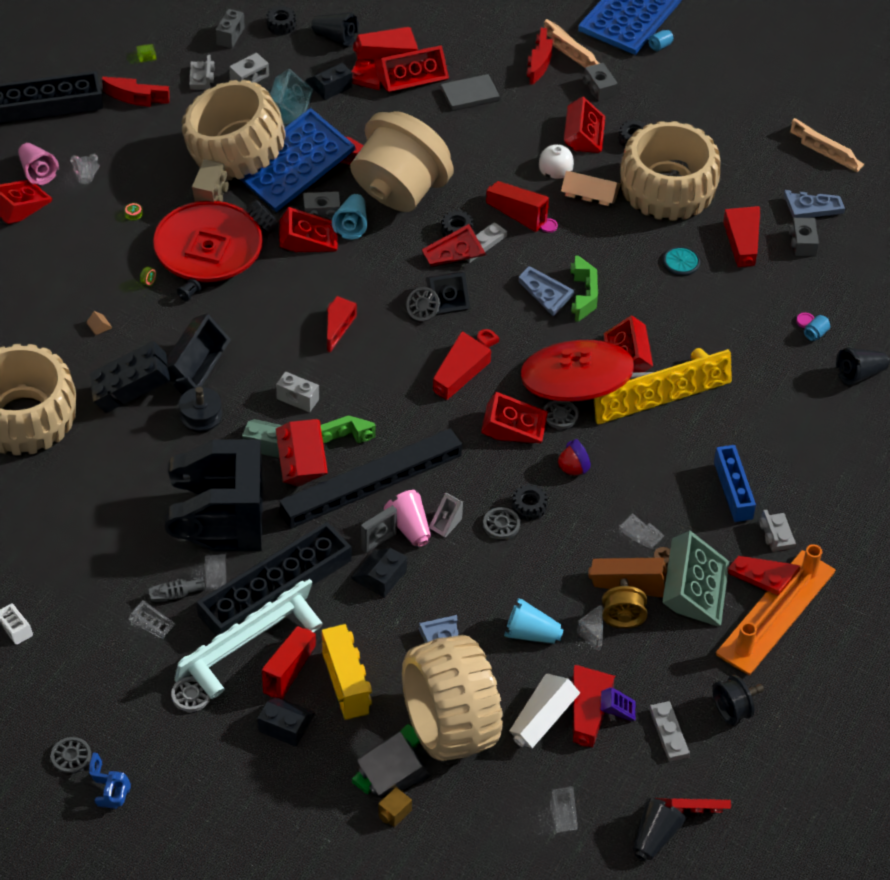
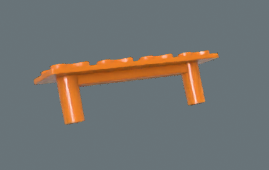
(776, 613)

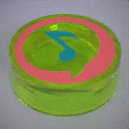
(133, 211)
(148, 276)

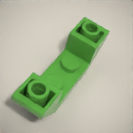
(584, 272)
(361, 429)

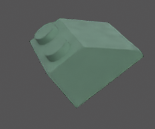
(266, 432)

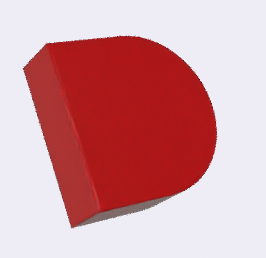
(487, 338)

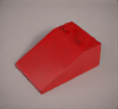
(21, 200)
(306, 232)
(513, 420)

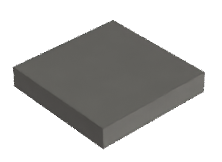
(378, 529)

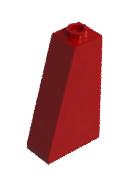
(384, 43)
(520, 204)
(743, 233)
(461, 365)
(287, 662)
(587, 705)

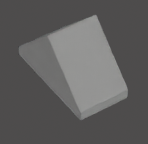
(447, 515)

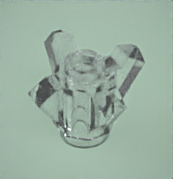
(85, 168)

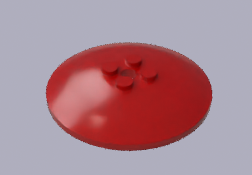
(190, 228)
(577, 370)

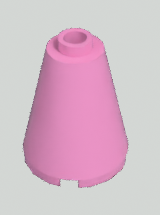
(37, 164)
(411, 517)

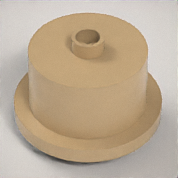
(401, 160)

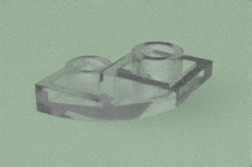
(643, 534)

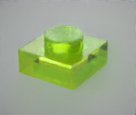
(146, 53)

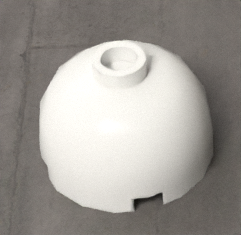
(556, 161)

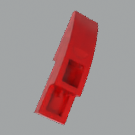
(540, 57)
(133, 93)

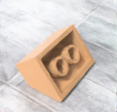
(590, 188)

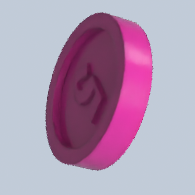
(550, 226)
(804, 319)

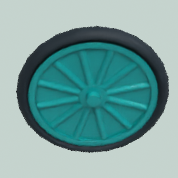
(681, 261)

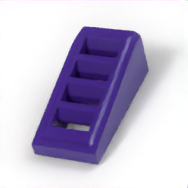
(608, 706)

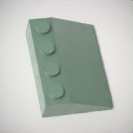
(695, 579)

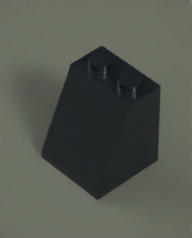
(393, 766)

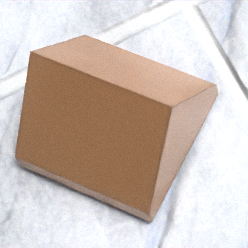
(98, 323)

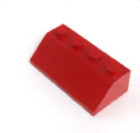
(412, 68)

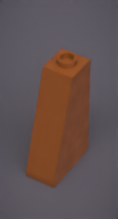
(641, 573)

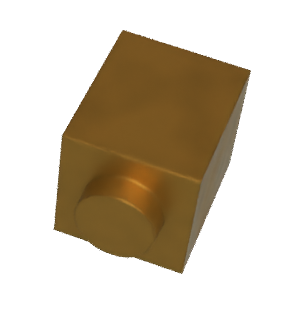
(394, 807)

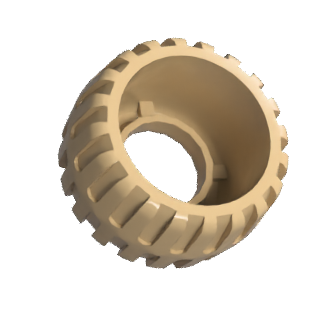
(234, 127)
(670, 196)
(40, 376)
(452, 697)

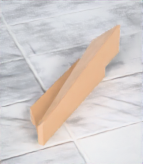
(569, 46)
(825, 146)

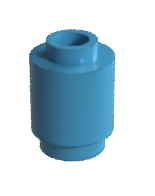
(661, 40)
(817, 328)

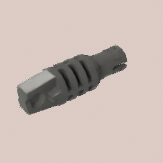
(175, 589)

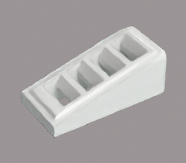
(15, 624)

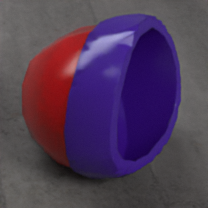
(574, 459)

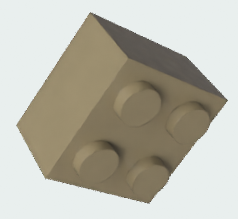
(210, 182)

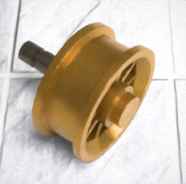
(624, 606)

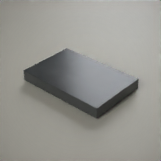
(470, 92)

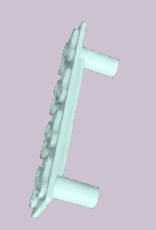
(238, 635)

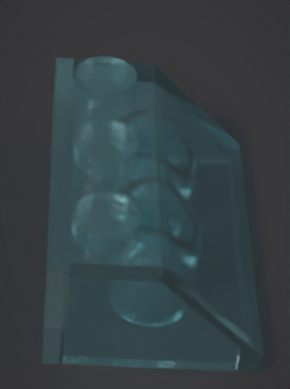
(291, 95)

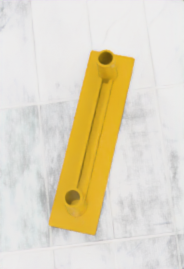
(666, 385)

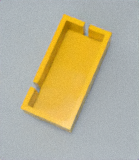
(346, 671)

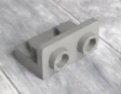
(201, 74)
(777, 531)

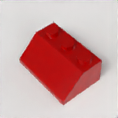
(584, 127)
(632, 337)
(301, 451)

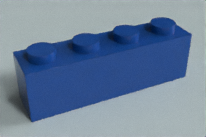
(734, 483)

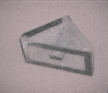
(215, 570)
(591, 628)
(563, 809)

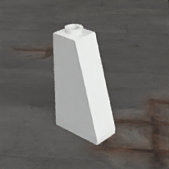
(543, 709)

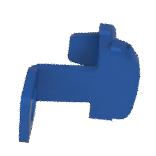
(113, 778)

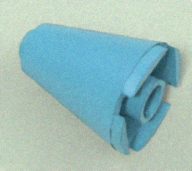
(351, 218)
(532, 625)

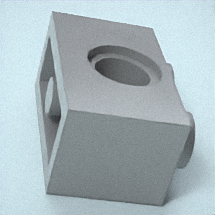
(251, 68)
(297, 391)

